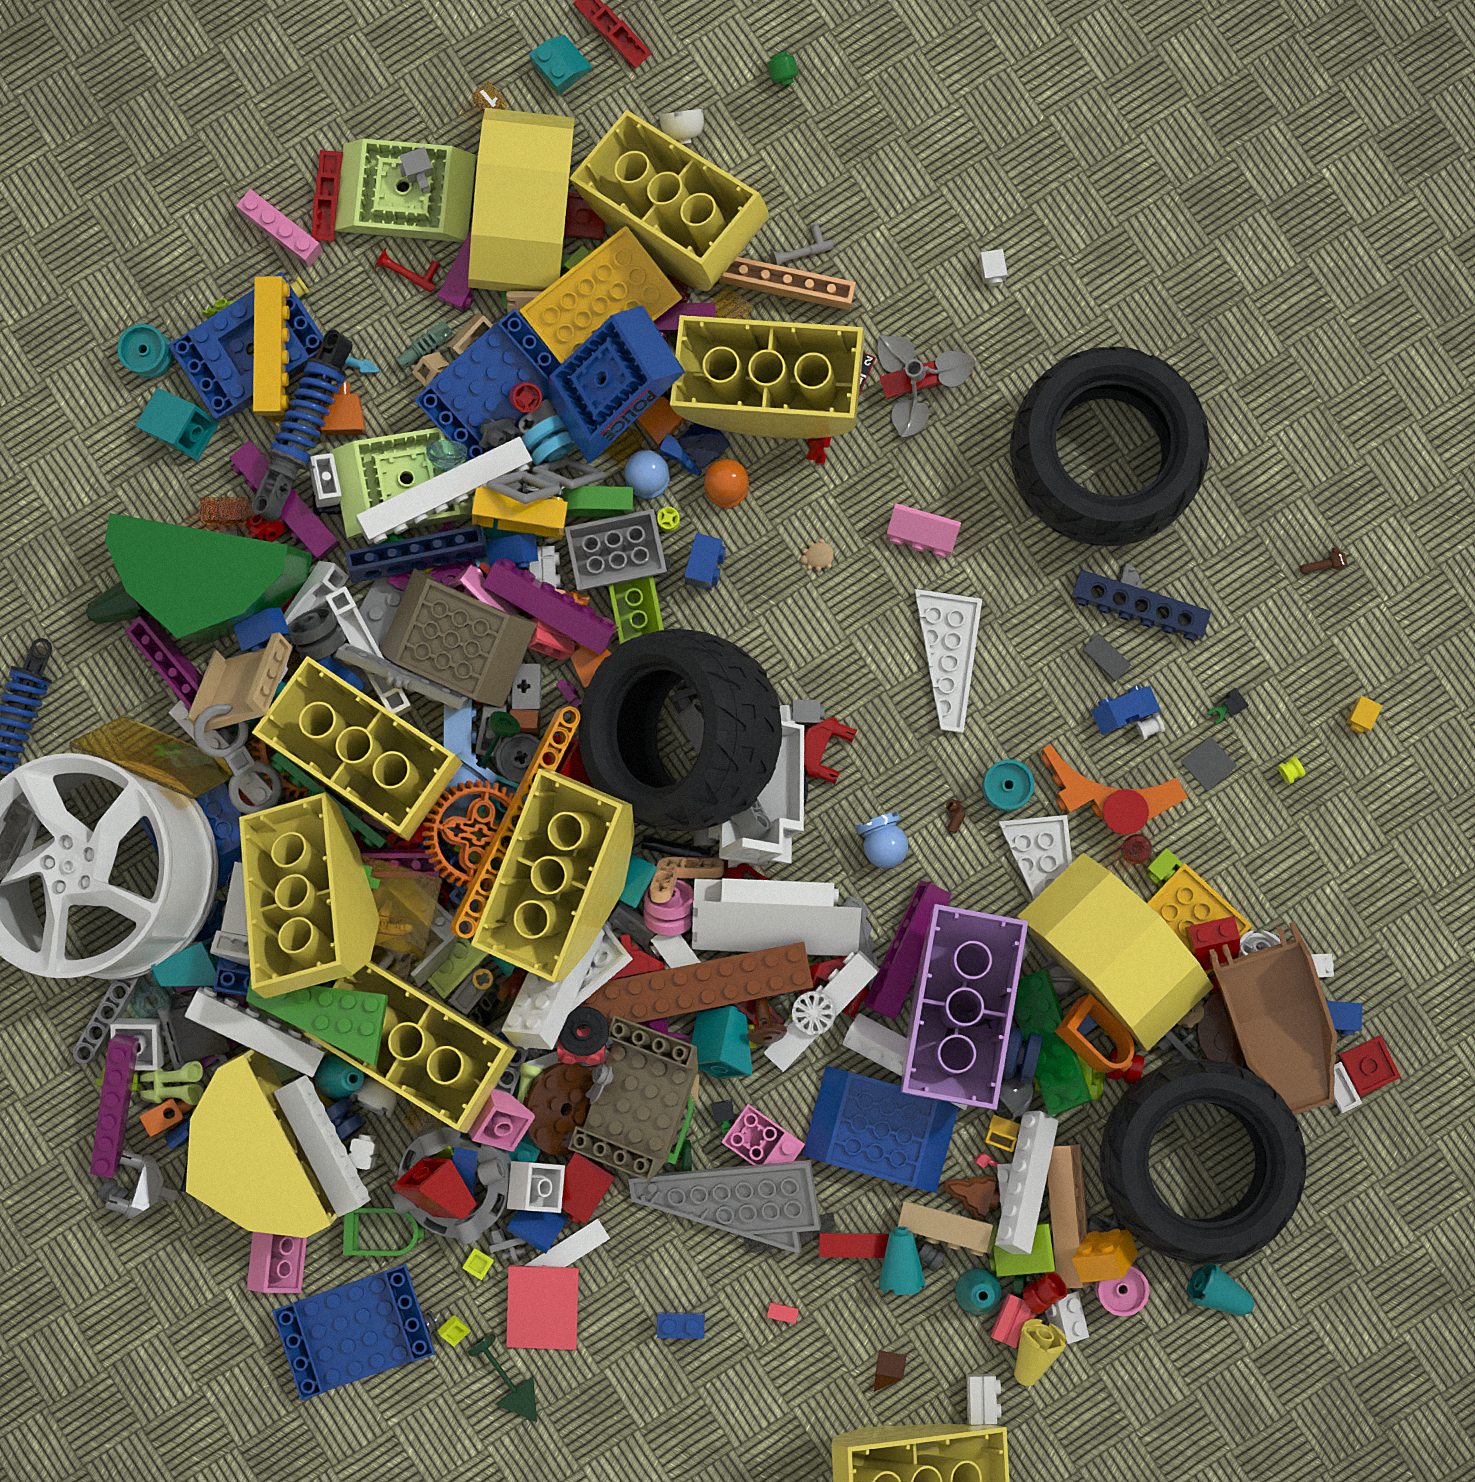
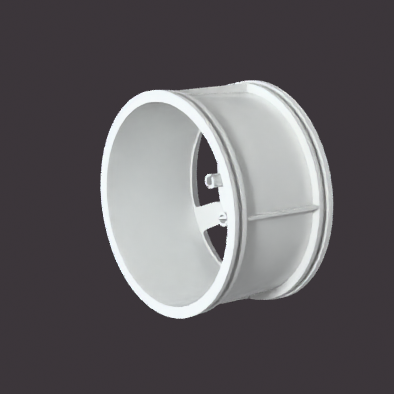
(79, 863)

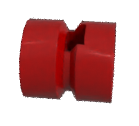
(525, 397)
(1132, 1074)
(1044, 1292)

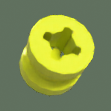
(666, 515)
(1291, 770)

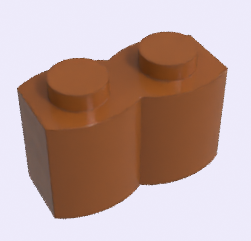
(529, 721)

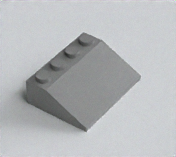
(615, 550)

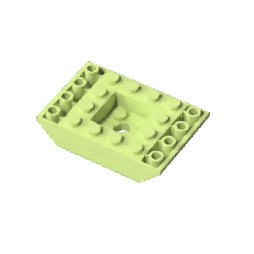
(374, 206)
(372, 471)

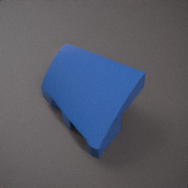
(674, 451)
(178, 1134)

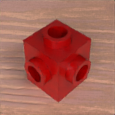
(263, 529)

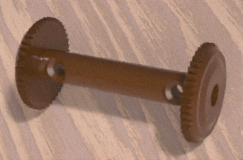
(765, 1033)

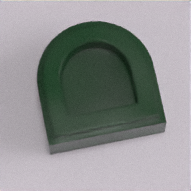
(1020, 1283)

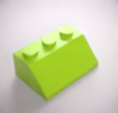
(635, 608)

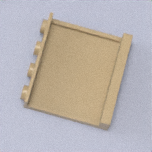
(242, 682)

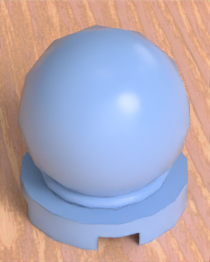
(647, 474)
(472, 772)
(884, 841)

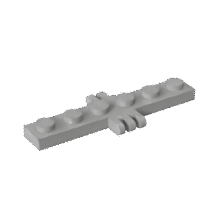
(401, 676)

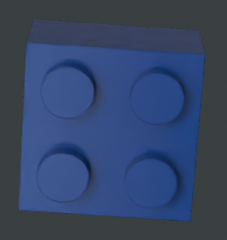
(704, 561)

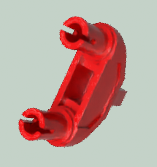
(815, 743)
(640, 963)
(823, 970)

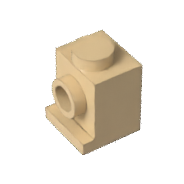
(429, 367)

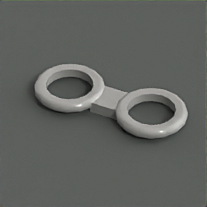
(237, 760)

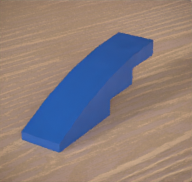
(466, 1165)

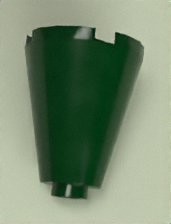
(115, 606)

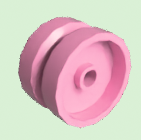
(671, 916)
(1131, 1296)

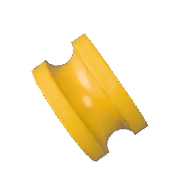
(481, 972)

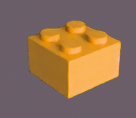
(1105, 1256)

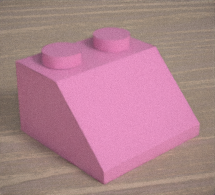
(501, 1121)

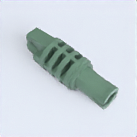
(433, 338)

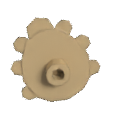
(818, 555)
(1193, 1016)

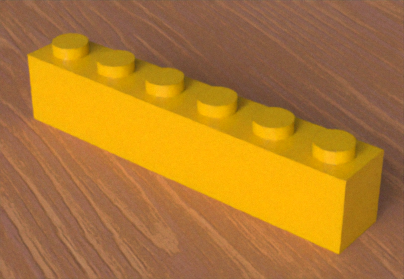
(270, 346)

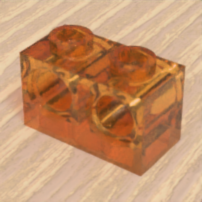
(224, 510)

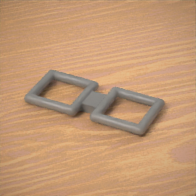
(545, 480)

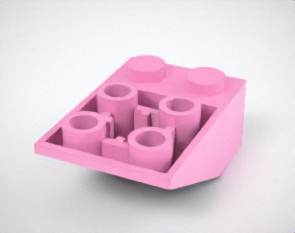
(761, 1139)

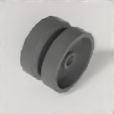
(316, 633)
(509, 753)

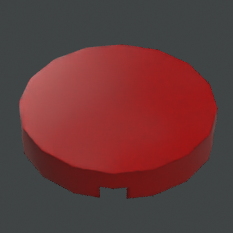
(1125, 812)

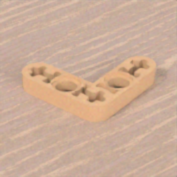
(681, 867)

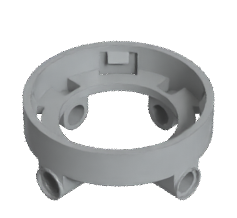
(492, 1171)

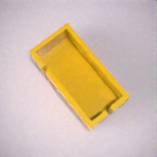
(539, 517)

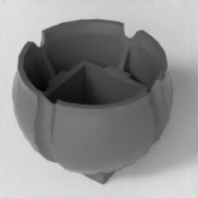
(1014, 1097)

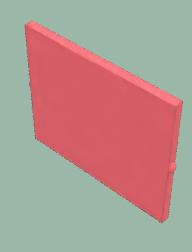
(542, 1307)

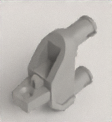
(148, 1187)

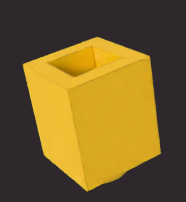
(1363, 715)

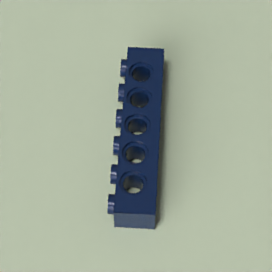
(415, 553)
(1197, 616)

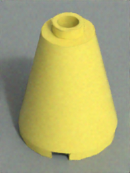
(1037, 1350)

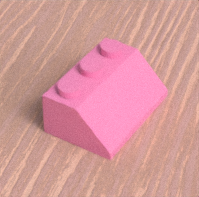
(922, 530)
(470, 582)
(276, 1263)

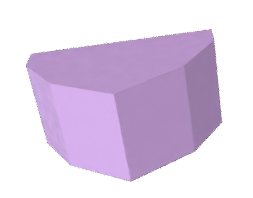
(973, 963)

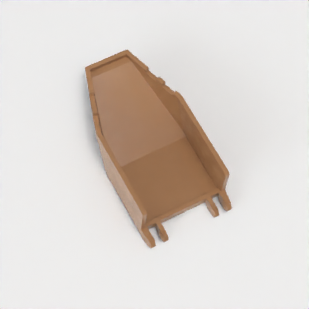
(1281, 1019)

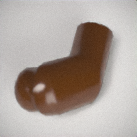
(956, 813)

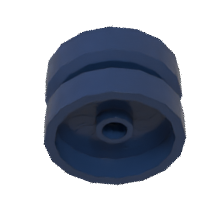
(1022, 1055)
(345, 1127)

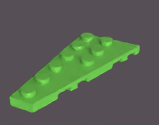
(335, 1015)

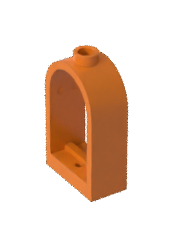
(1120, 1035)

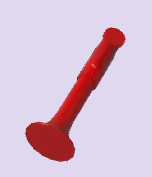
(423, 282)

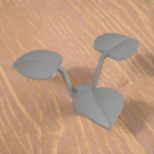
(898, 352)

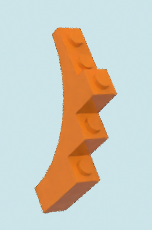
(1080, 790)

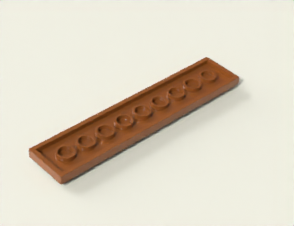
(704, 985)

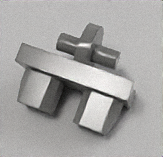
(499, 1243)

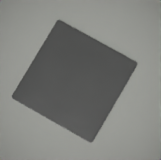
(1209, 763)

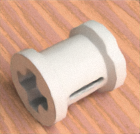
(1150, 726)

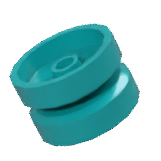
(145, 351)
(1010, 772)

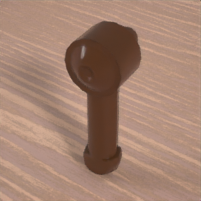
(1336, 560)

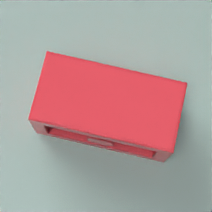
(782, 1312)

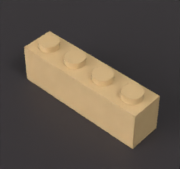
(948, 1227)

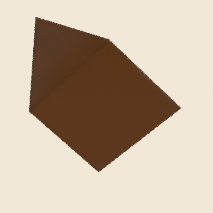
(889, 1369)

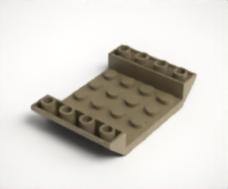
(457, 640)
(643, 1104)

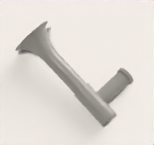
(820, 246)

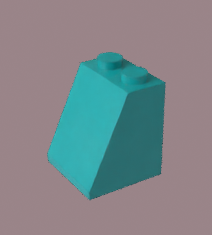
(177, 424)
(637, 880)
(188, 967)
(722, 1042)

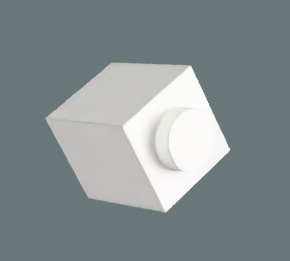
(993, 267)

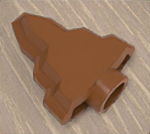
(975, 1194)

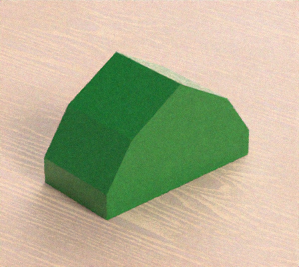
(200, 578)

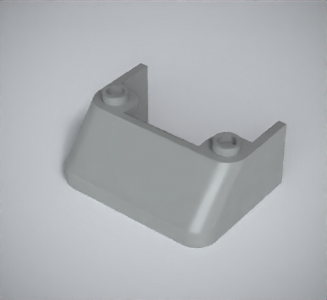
(439, 949)

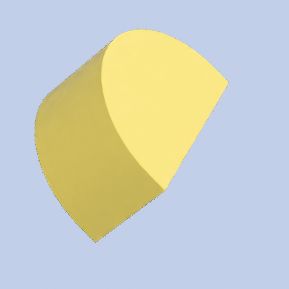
(671, 199)
(768, 376)
(358, 748)
(429, 1050)

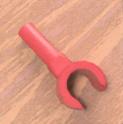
(983, 1160)

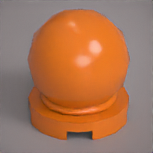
(726, 483)

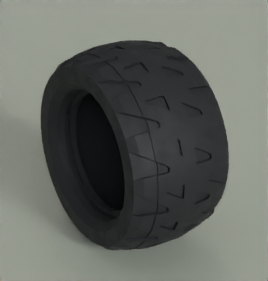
(1132, 379)
(738, 736)
(1276, 1178)

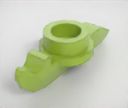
(219, 305)

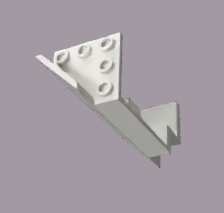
(781, 801)
(772, 914)

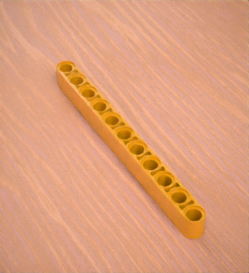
(506, 828)

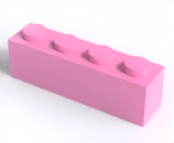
(279, 228)

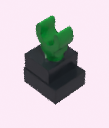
(1233, 705)
(723, 1112)

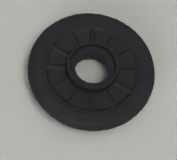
(596, 1038)

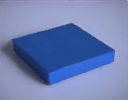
(537, 1227)

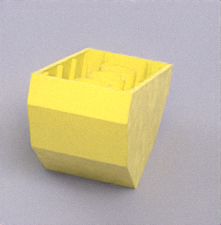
(520, 200)
(557, 877)
(304, 896)
(1117, 949)
(248, 1156)
(922, 1454)

